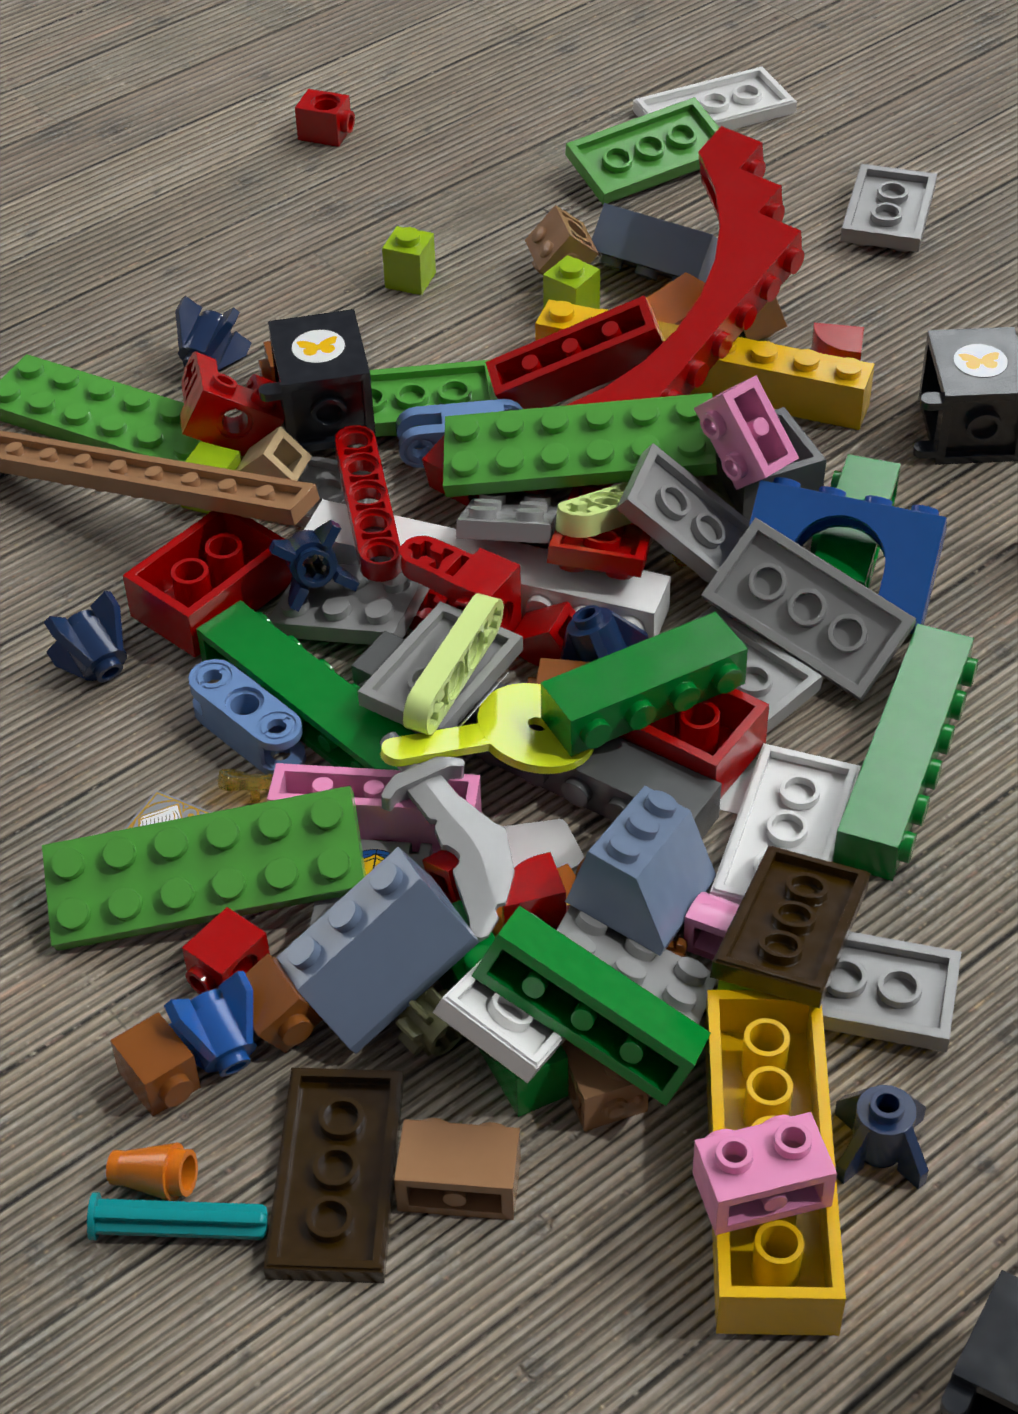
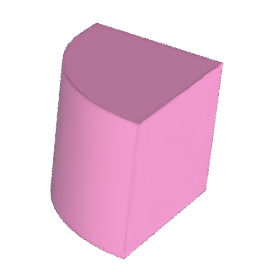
(707, 924)

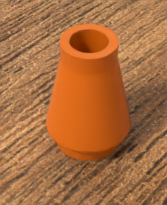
(155, 1170)

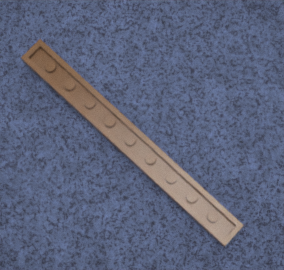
(157, 478)

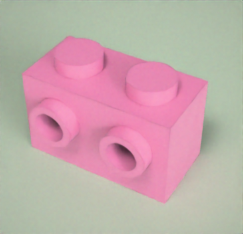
(746, 433)
(763, 1172)

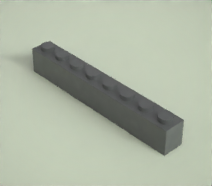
(606, 779)

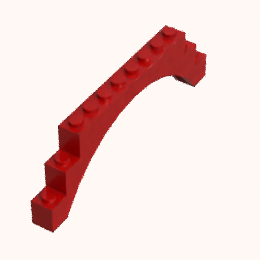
(749, 267)

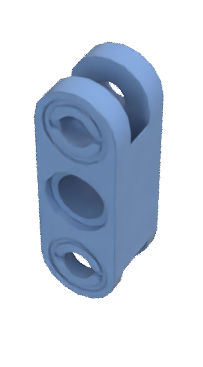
(433, 425)
(245, 715)

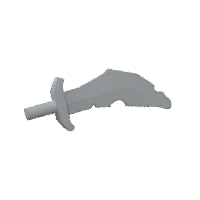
(478, 843)

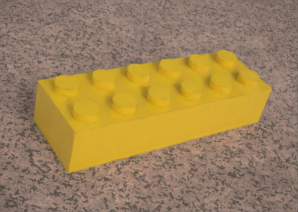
(762, 1064)

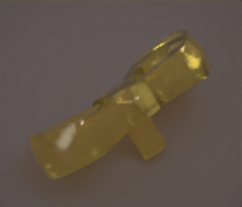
(236, 780)

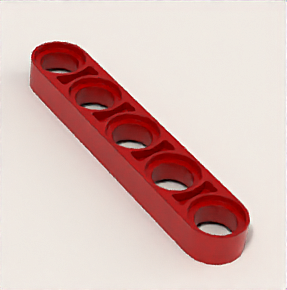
(368, 514)

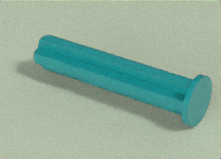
(175, 1219)

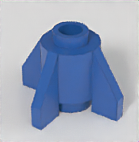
(217, 1025)

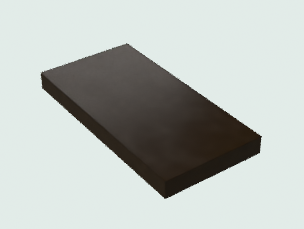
(791, 926)
(335, 1176)

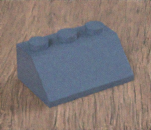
(652, 245)
(645, 871)
(377, 949)

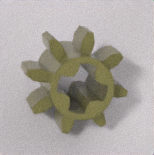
(424, 1029)

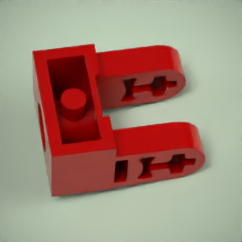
(212, 394)
(458, 575)

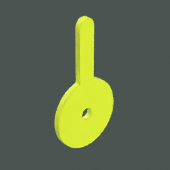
(500, 729)

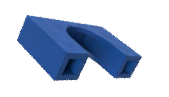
(907, 537)

